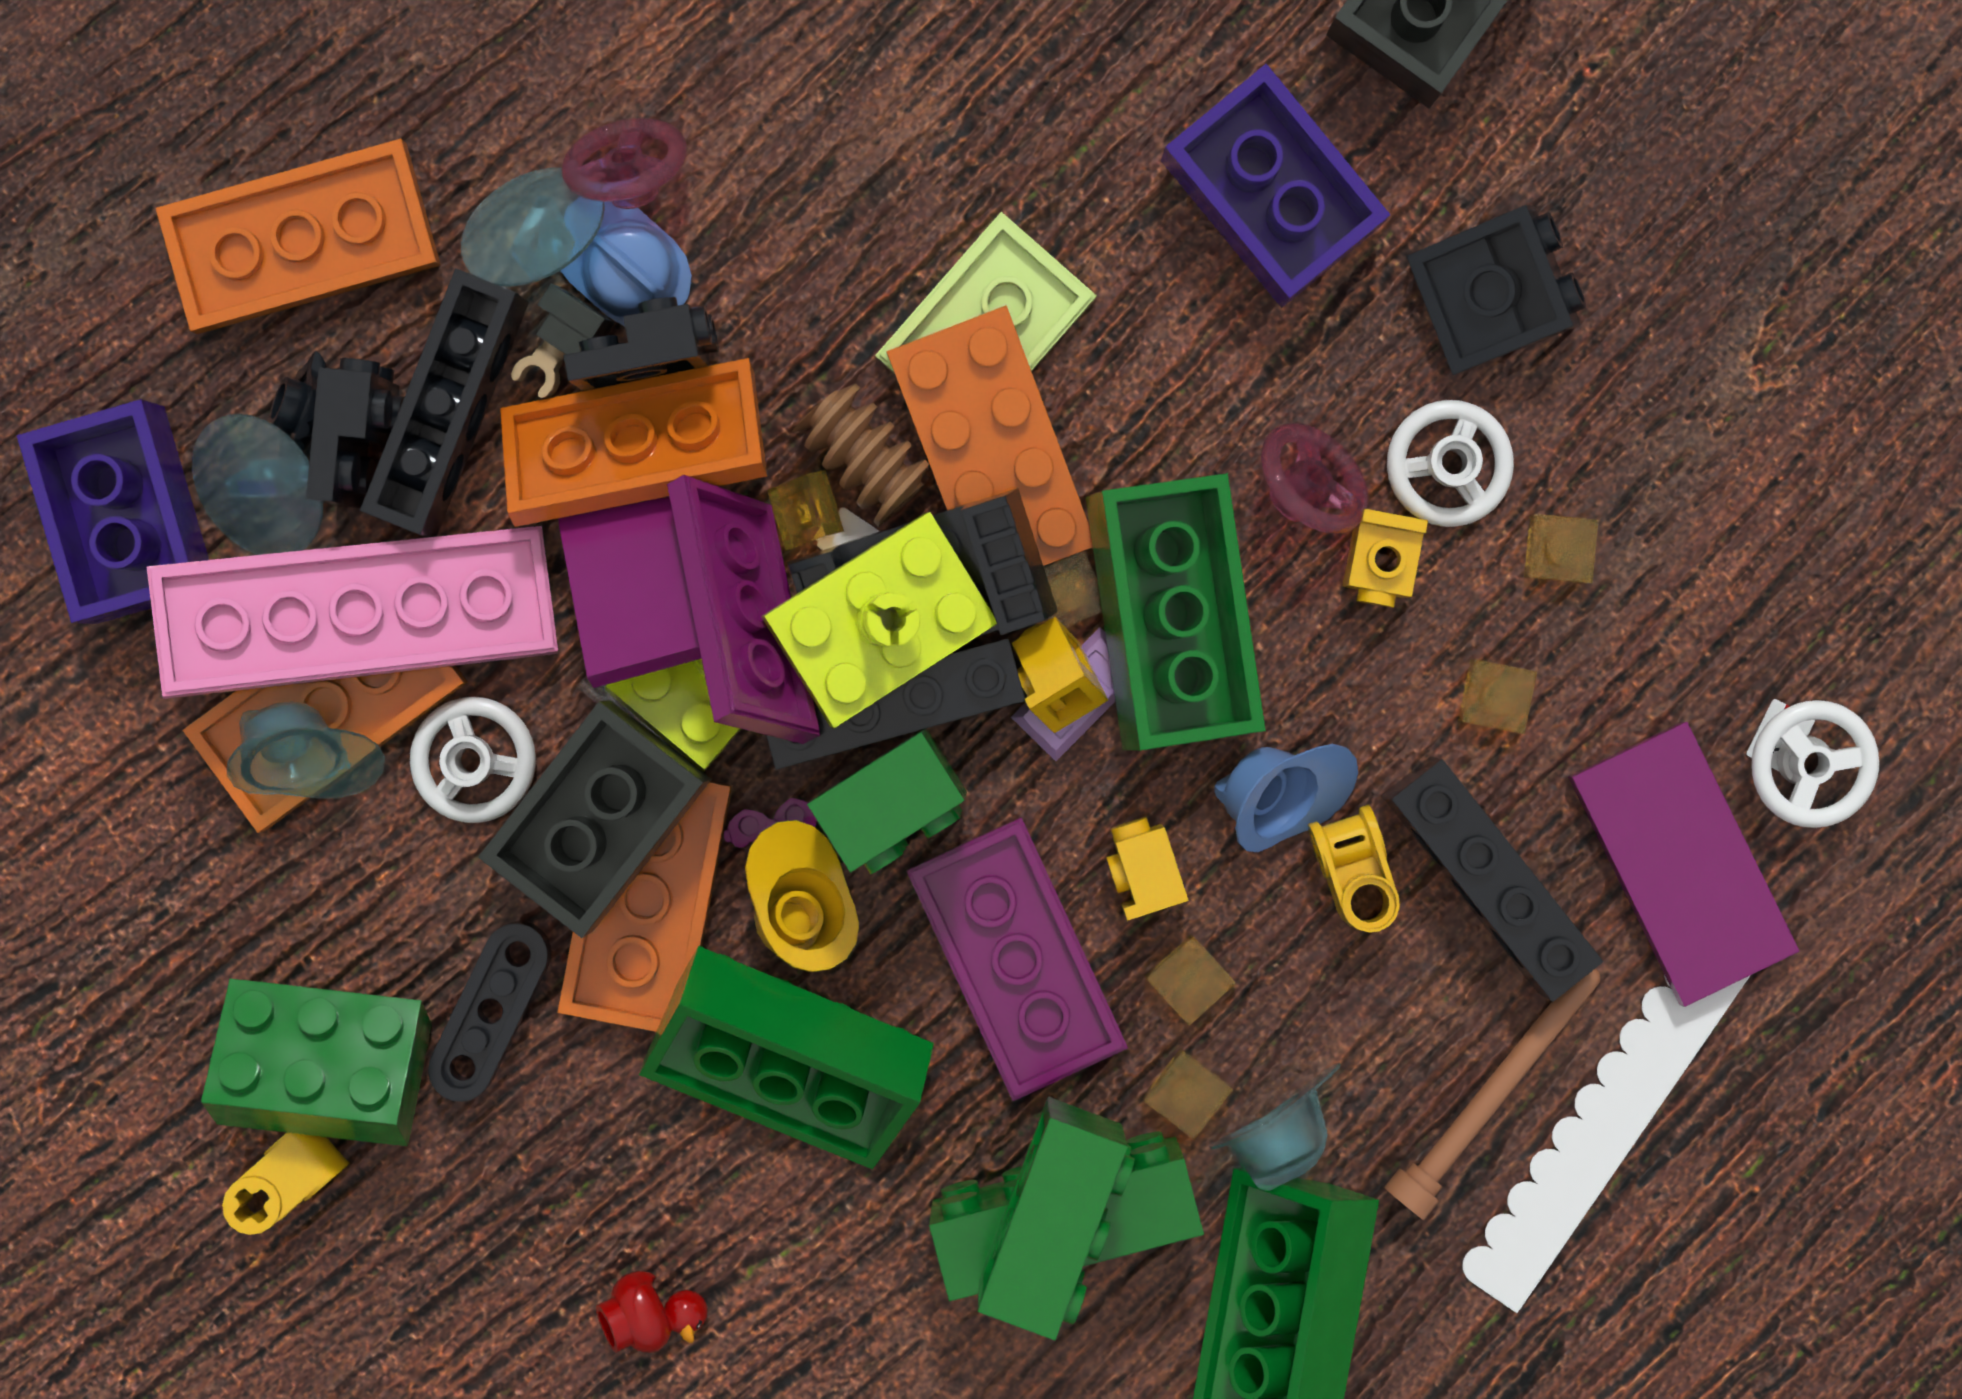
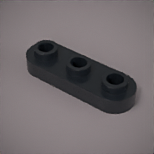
(470, 1030)

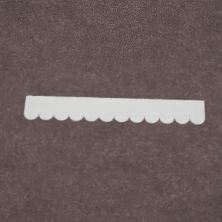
(1592, 1145)

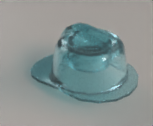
(297, 754)
(1284, 1140)

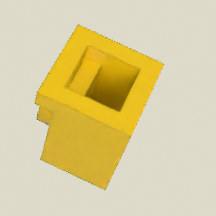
(1376, 531)
(1056, 675)
(1145, 868)

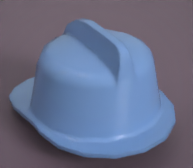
(629, 265)
(1281, 792)

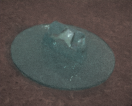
(529, 229)
(255, 485)

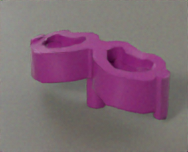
(748, 823)

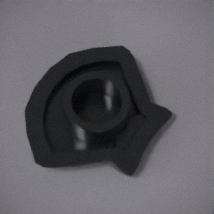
(295, 402)

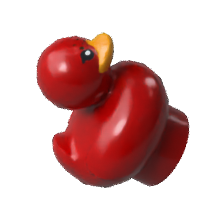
(639, 1320)

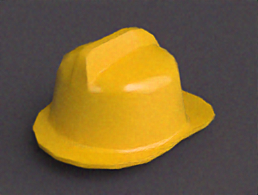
(801, 897)

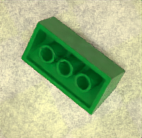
(788, 1058)
(1286, 1291)

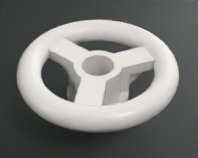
(1478, 501)
(457, 714)
(1794, 753)

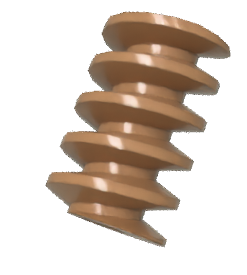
(864, 452)

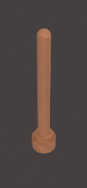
(1419, 1184)

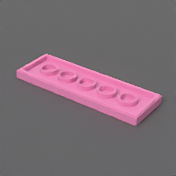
(351, 611)

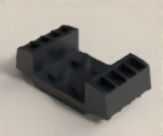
(991, 543)

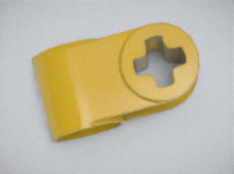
(1356, 865)
(288, 1174)

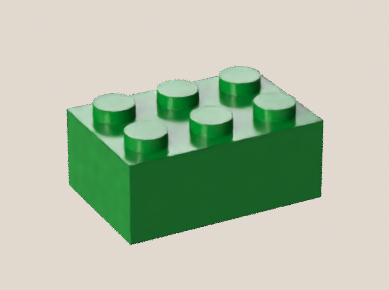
(888, 801)
(317, 1062)
(1055, 1220)

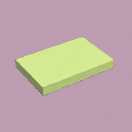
(996, 272)

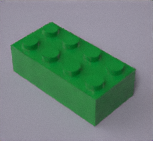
(1175, 612)
(1150, 1214)

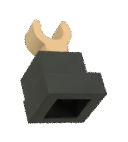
(562, 330)

